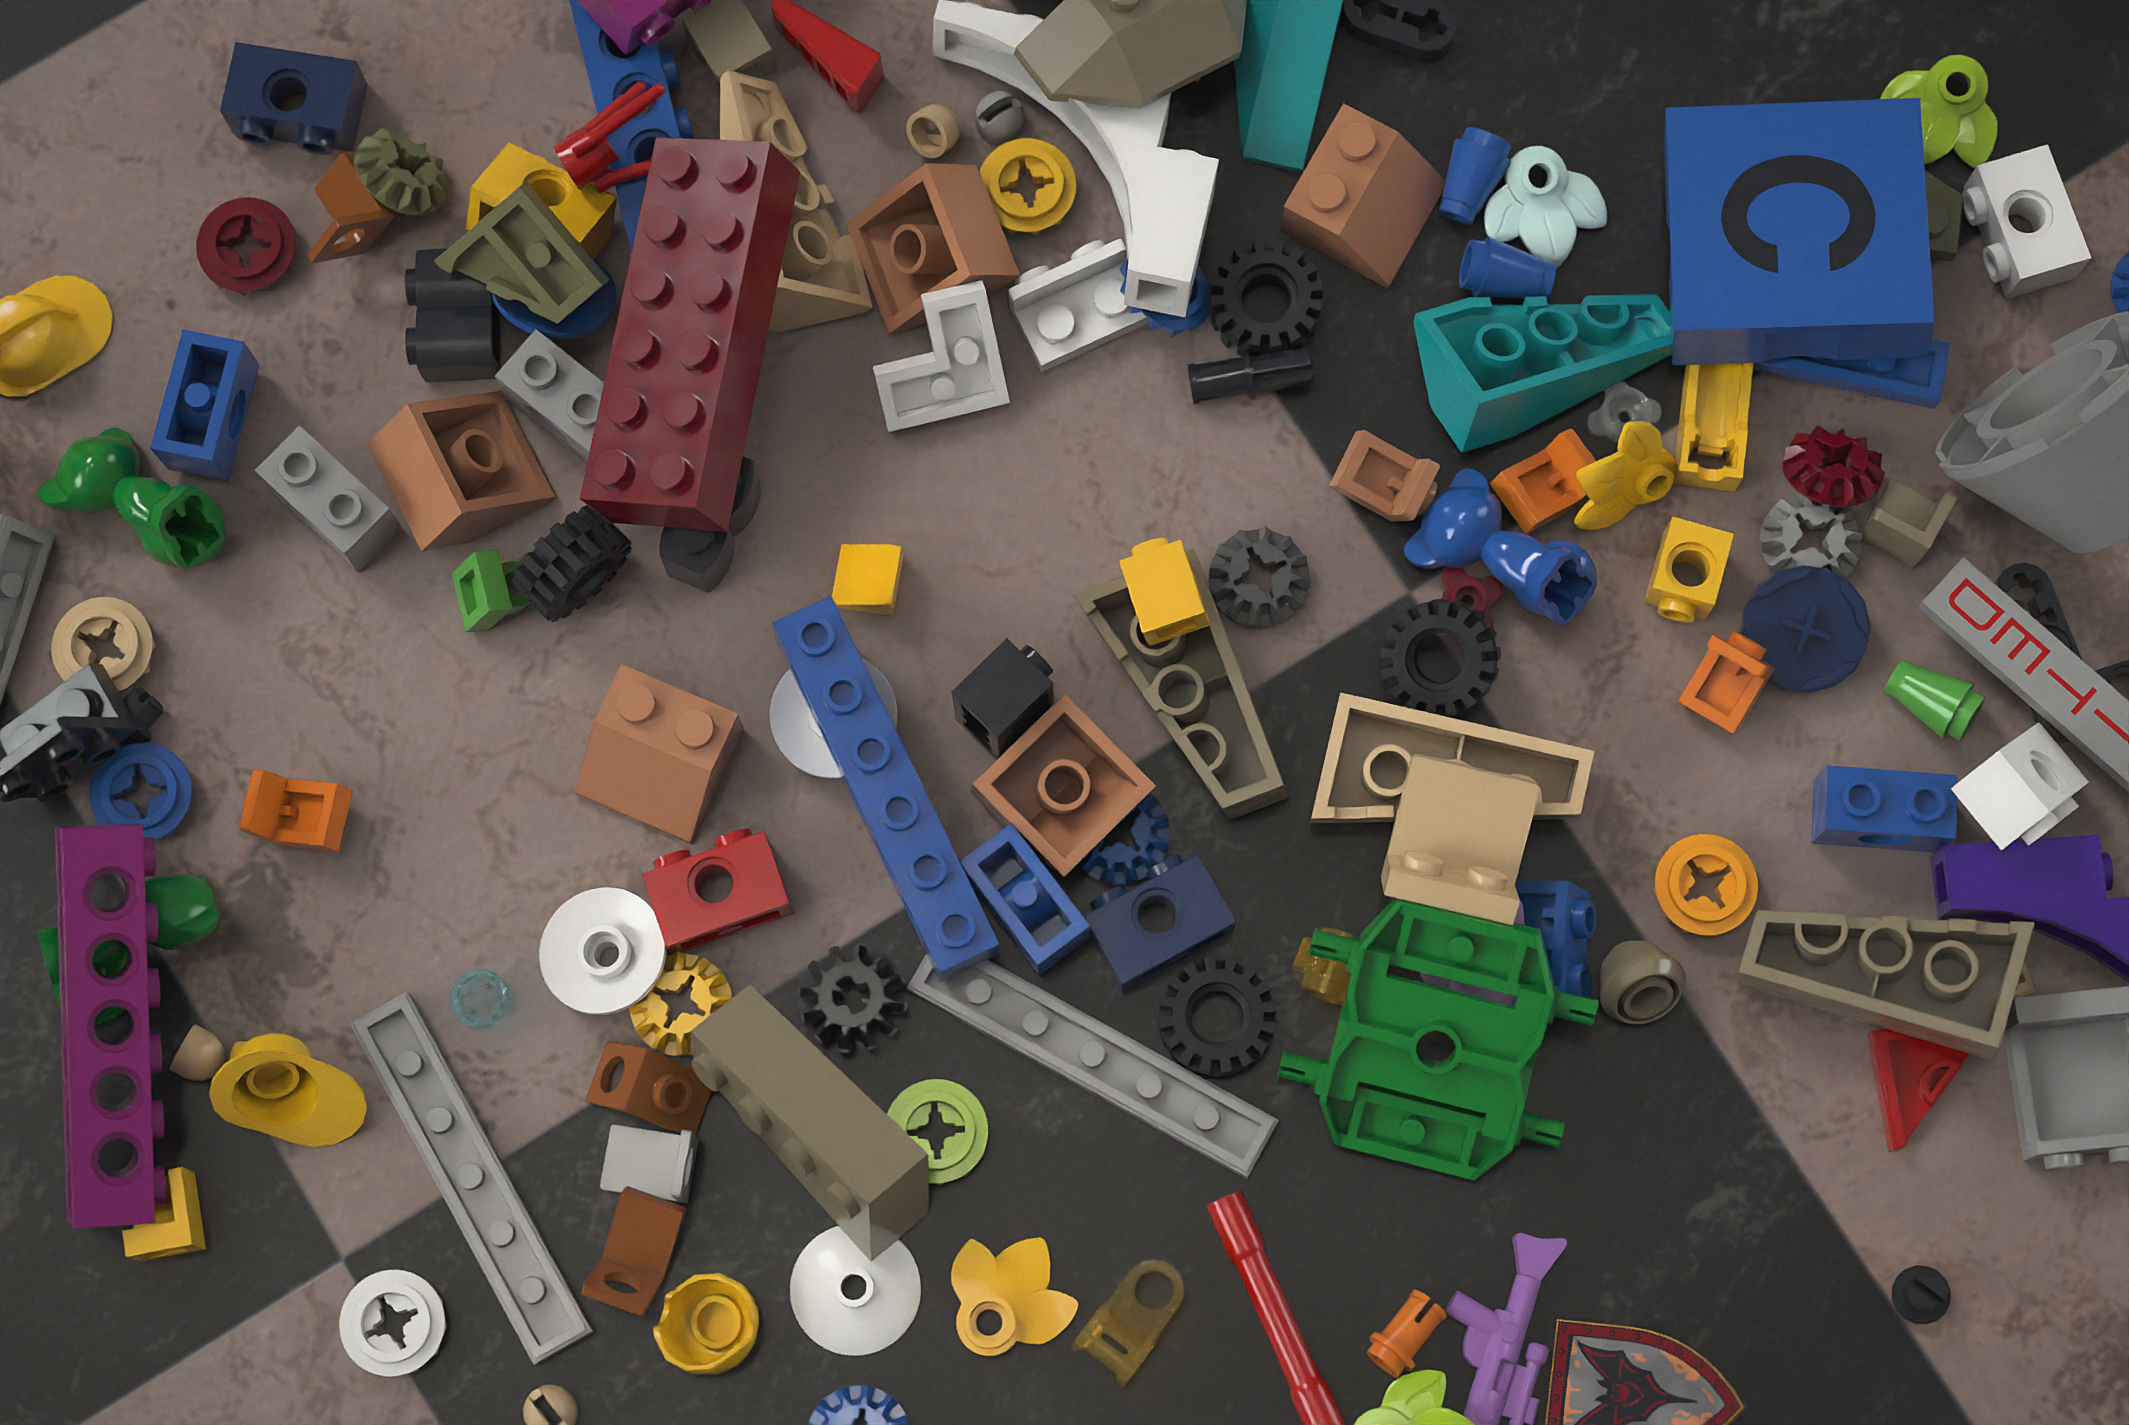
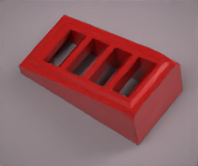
(838, 58)

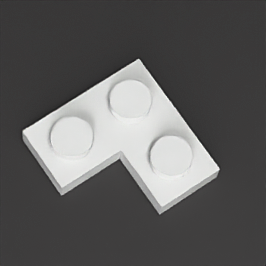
(958, 375)

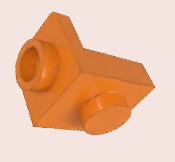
(1545, 482)
(1728, 680)
(295, 811)

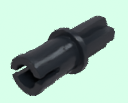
(1250, 374)

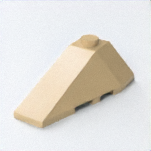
(819, 268)

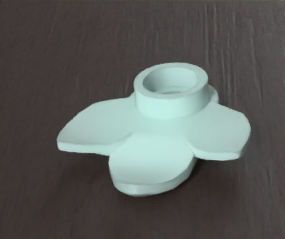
(1545, 215)

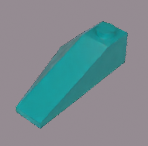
(1283, 77)
(1517, 365)

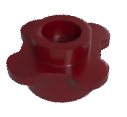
(1482, 591)

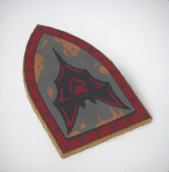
(1633, 1379)

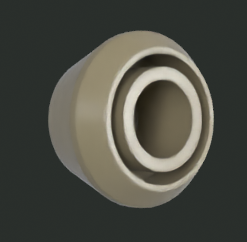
(1640, 982)

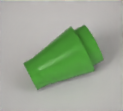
(1937, 699)

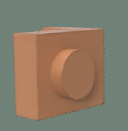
(1385, 478)

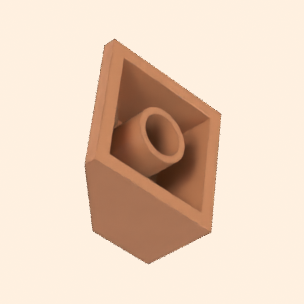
(1363, 197)
(929, 237)
(459, 468)
(657, 753)
(1062, 786)

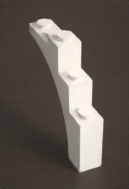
(1157, 189)

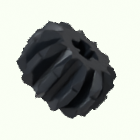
(840, 1017)

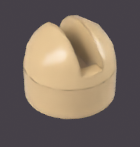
(937, 141)
(199, 1055)
(558, 1397)

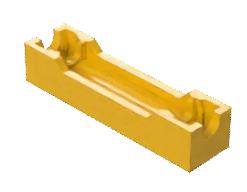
(1714, 423)

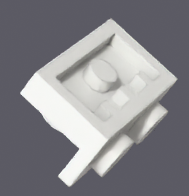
(1074, 304)

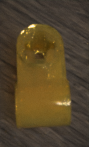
(1129, 1323)

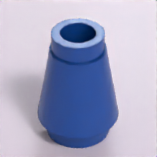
(1473, 173)
(1504, 271)

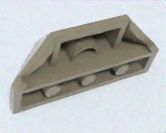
(1130, 48)

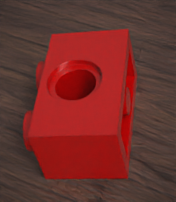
(755, 898)

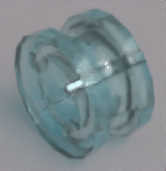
(465, 988)

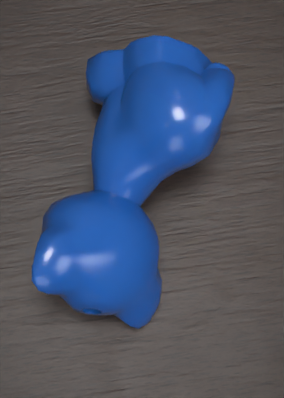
(1466, 527)

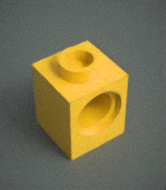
(1700, 547)
(1163, 590)

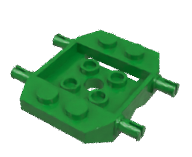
(1450, 1111)

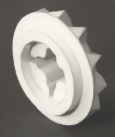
(364, 1312)

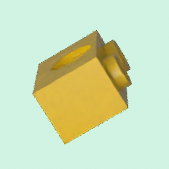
(582, 211)

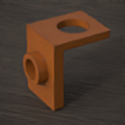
(353, 212)
(650, 1088)
(636, 1250)

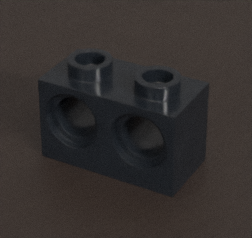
(1004, 696)

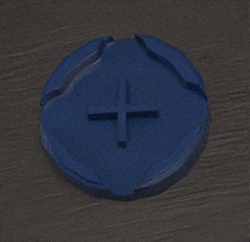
(1809, 625)

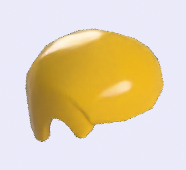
(707, 1324)

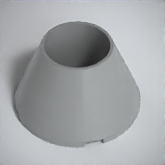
(2054, 440)

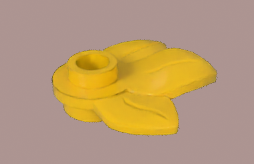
(1630, 477)
(1012, 1287)

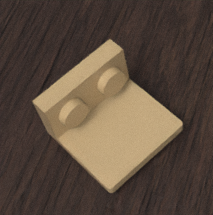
(1459, 839)

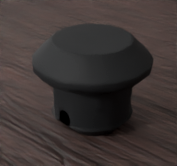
(145, 712)
(1921, 1294)

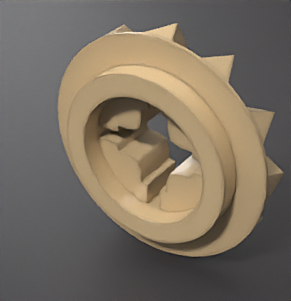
(97, 620)

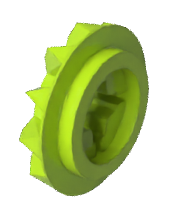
(958, 1109)

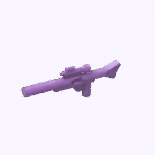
(1496, 1339)

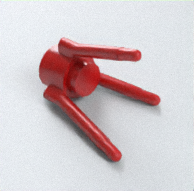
(587, 150)

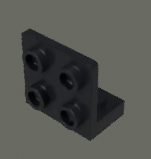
(63, 735)

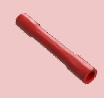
(1247, 1251)

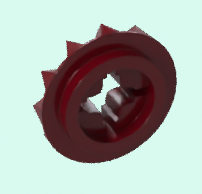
(228, 227)
(1836, 484)

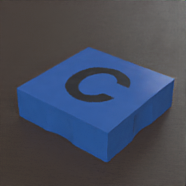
(1798, 231)

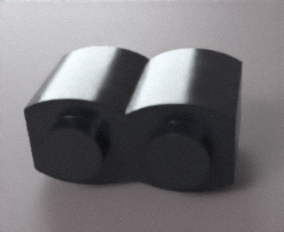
(454, 325)
(705, 556)

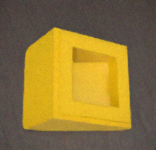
(868, 577)

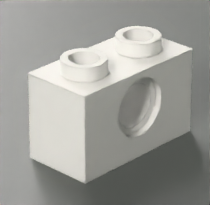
(2031, 188)
(2022, 788)

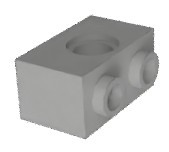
(553, 392)
(328, 498)

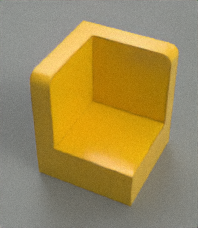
(176, 1225)

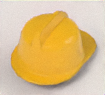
(50, 332)
(287, 1093)

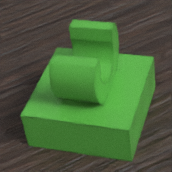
(484, 591)

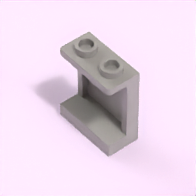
(2070, 1075)

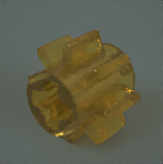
(1322, 977)

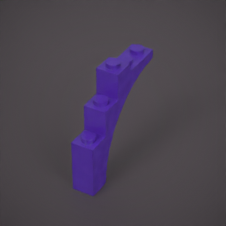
(2049, 883)

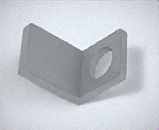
(650, 1162)

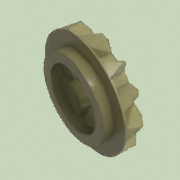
(398, 188)

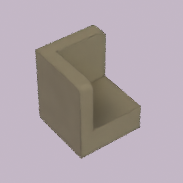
(728, 38)
(1906, 522)

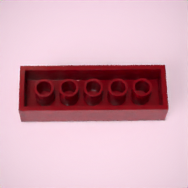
(691, 334)

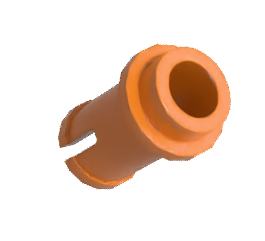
(1403, 1336)

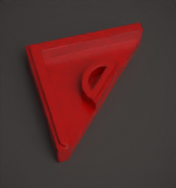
(1909, 1079)

